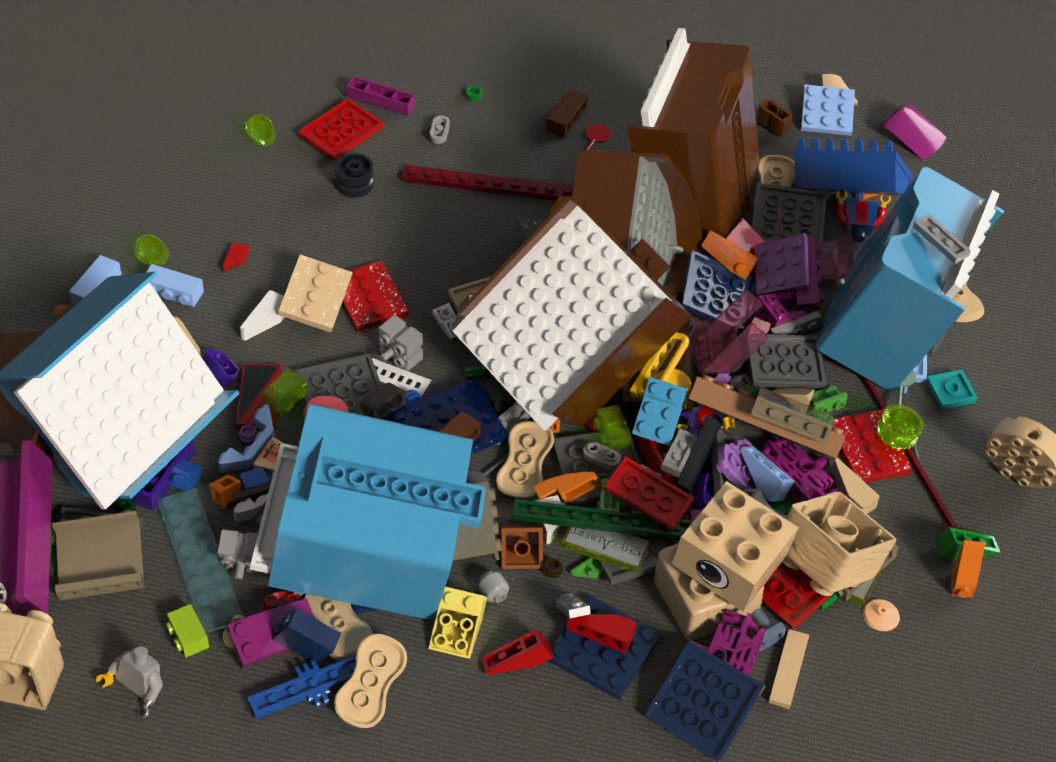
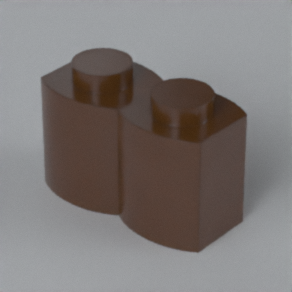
(774, 117)

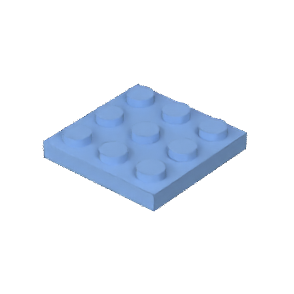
(827, 110)

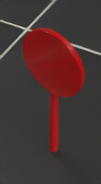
(597, 133)

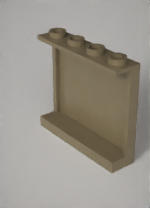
(481, 541)

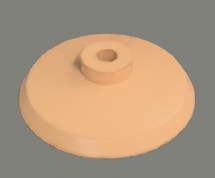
(881, 615)

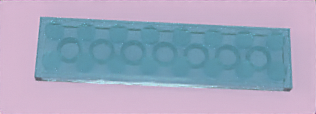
(199, 559)

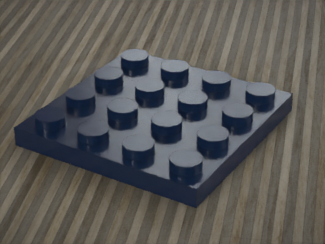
(712, 287)
(600, 664)
(704, 701)

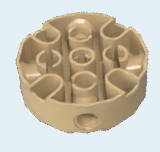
(1024, 452)

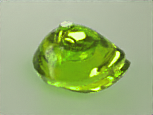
(260, 130)
(151, 250)

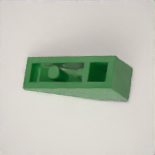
(951, 540)

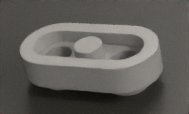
(439, 129)
(601, 455)

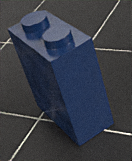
(306, 636)

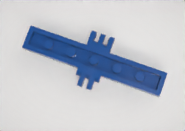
(309, 685)

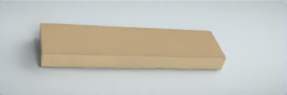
(789, 669)

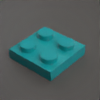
(951, 389)

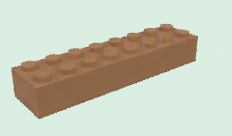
(740, 406)

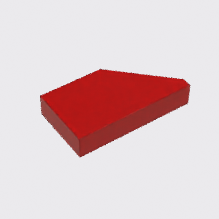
(236, 256)

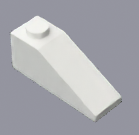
(263, 316)

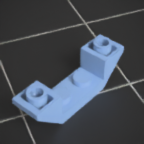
(233, 460)

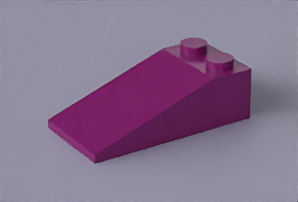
(254, 635)

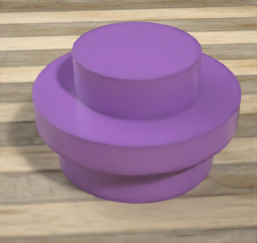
(248, 433)

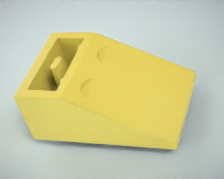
(457, 622)

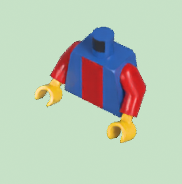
(864, 215)

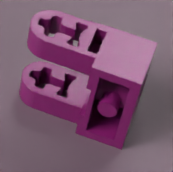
(774, 308)

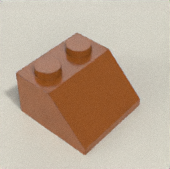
(522, 546)

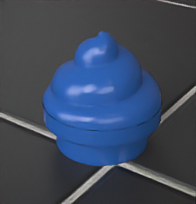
(412, 396)

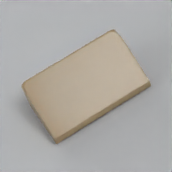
(798, 394)

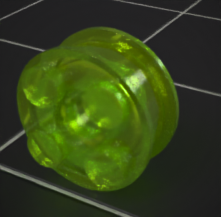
(900, 426)

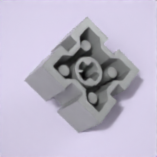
(400, 343)
(237, 551)

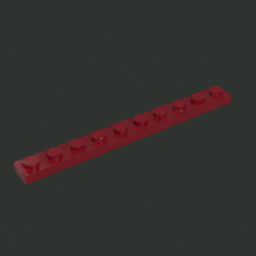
(485, 183)

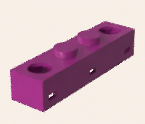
(374, 94)

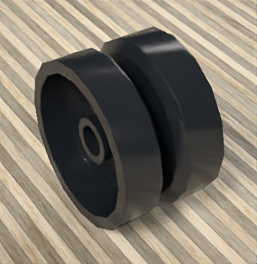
(354, 175)

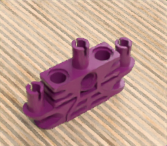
(808, 474)
(737, 642)

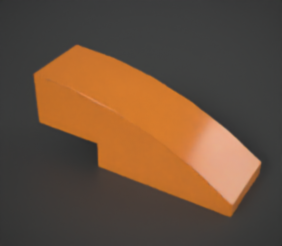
(568, 486)

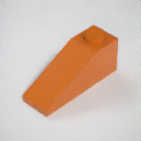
(729, 254)
(967, 569)

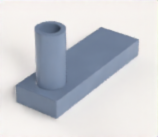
(772, 633)

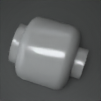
(493, 586)

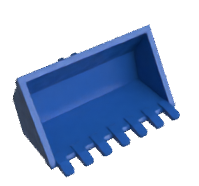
(850, 170)

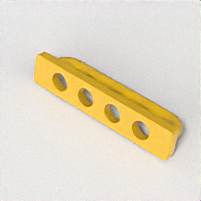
(655, 362)

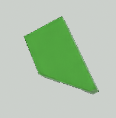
(589, 568)

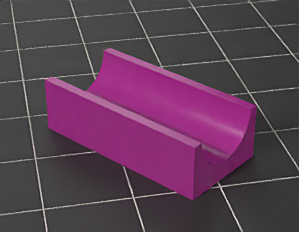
(25, 529)

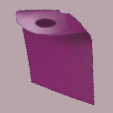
(914, 130)

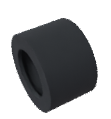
(497, 395)

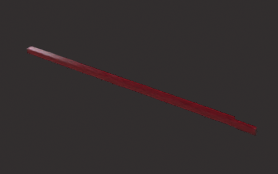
(940, 505)

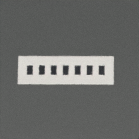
(400, 377)

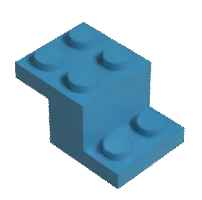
(659, 411)

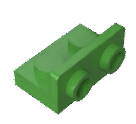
(828, 399)

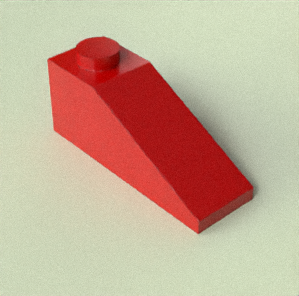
(605, 629)
(518, 654)

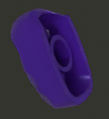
(220, 366)
(703, 490)

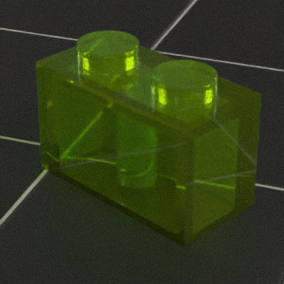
(285, 392)
(612, 427)

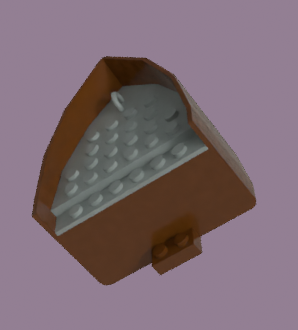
(642, 199)

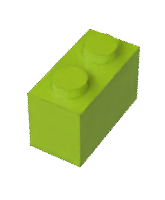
(187, 631)

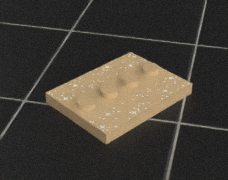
(315, 293)

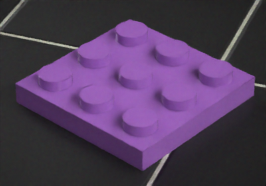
(782, 265)

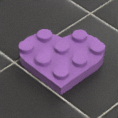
(734, 466)

